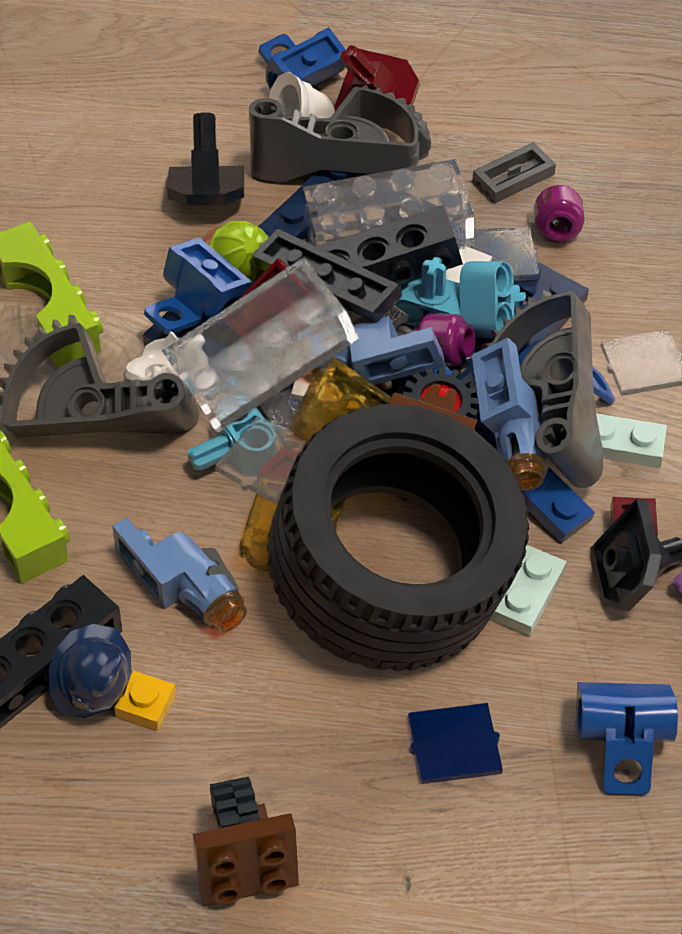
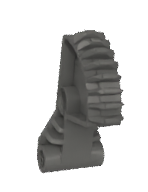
(346, 142)
(132, 406)
(569, 416)

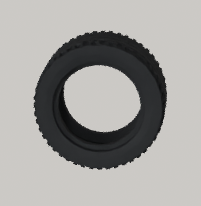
(432, 464)

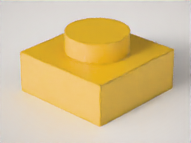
(145, 700)

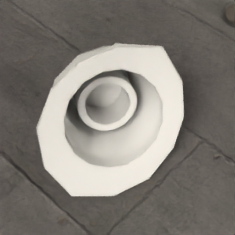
(301, 96)

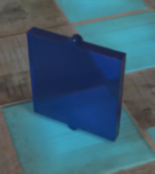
(455, 743)

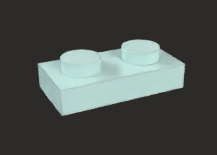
(632, 440)
(530, 591)

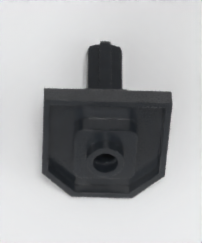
(205, 180)
(632, 557)

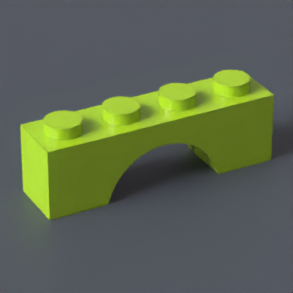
(30, 265)
(28, 534)

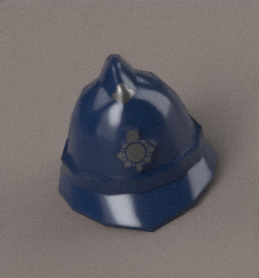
(89, 671)

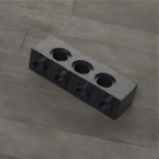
(401, 246)
(40, 632)

